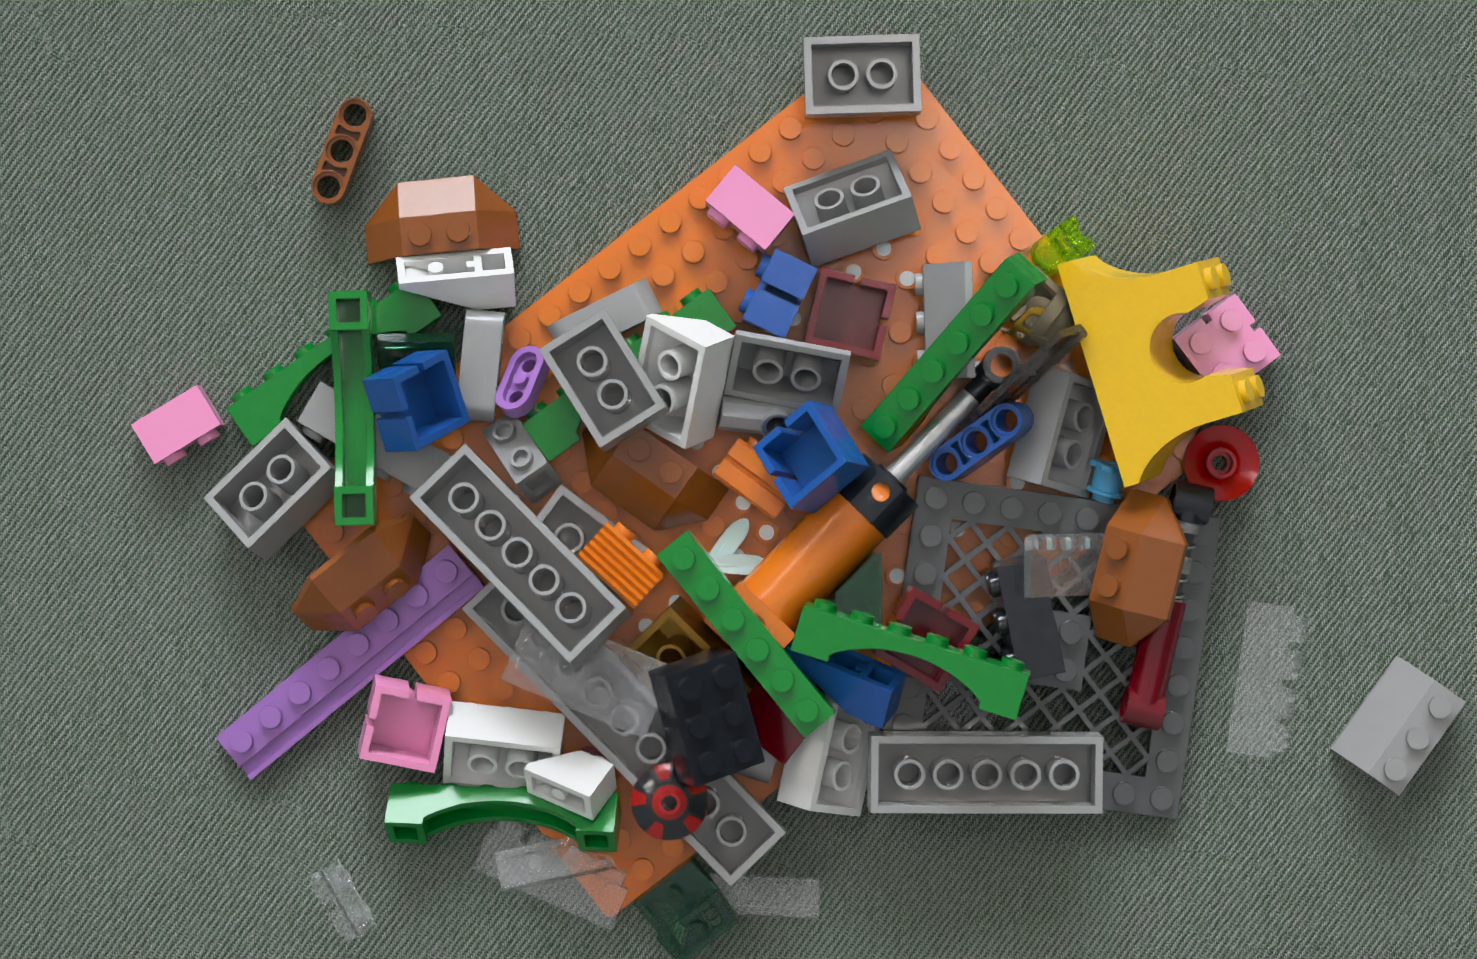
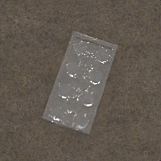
(607, 686)

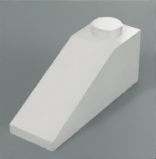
(464, 278)

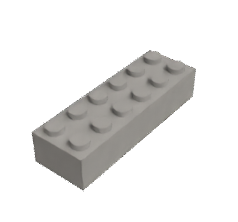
(520, 556)
(985, 772)

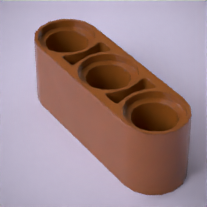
(340, 133)

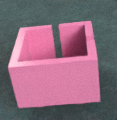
(748, 210)
(1224, 340)
(404, 723)

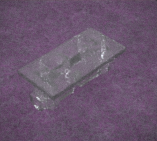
(336, 885)

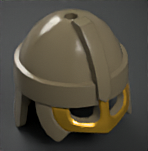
(1041, 316)

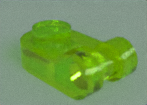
(1054, 249)

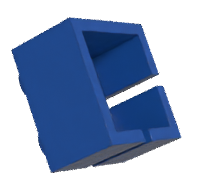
(778, 293)
(416, 400)
(820, 459)

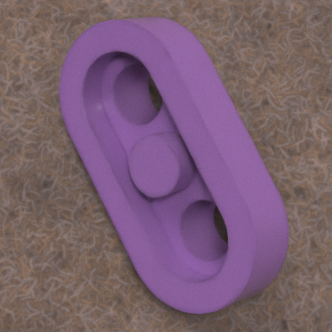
(519, 384)

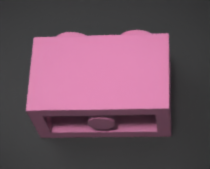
(178, 426)

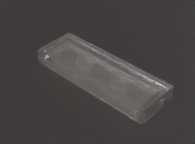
(548, 863)
(772, 895)

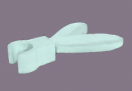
(727, 545)

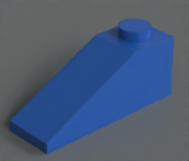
(856, 684)

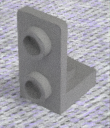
(522, 458)

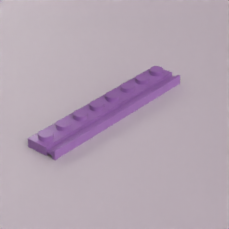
(348, 664)

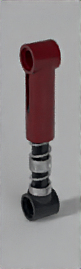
(1145, 696)

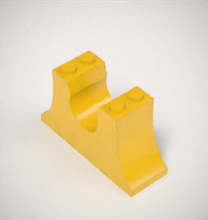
(1130, 355)

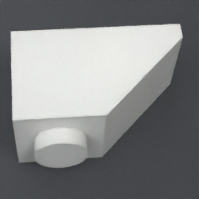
(573, 781)

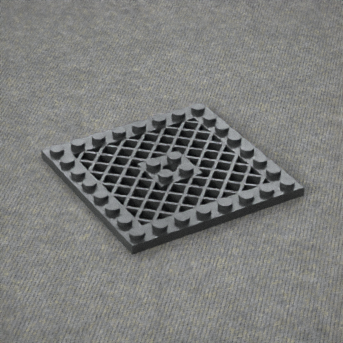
(939, 502)

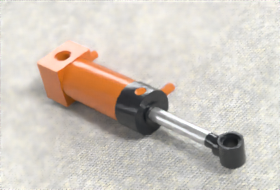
(855, 521)

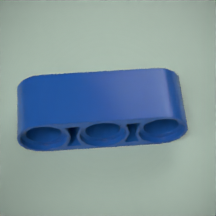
(964, 445)

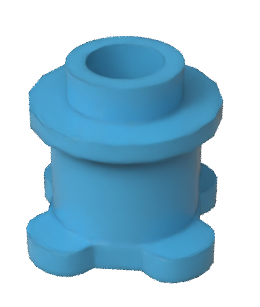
(1106, 481)

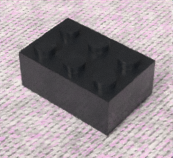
(1024, 622)
(706, 716)

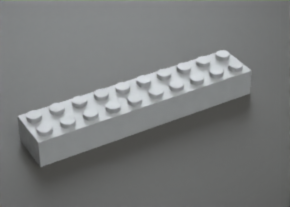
(736, 823)

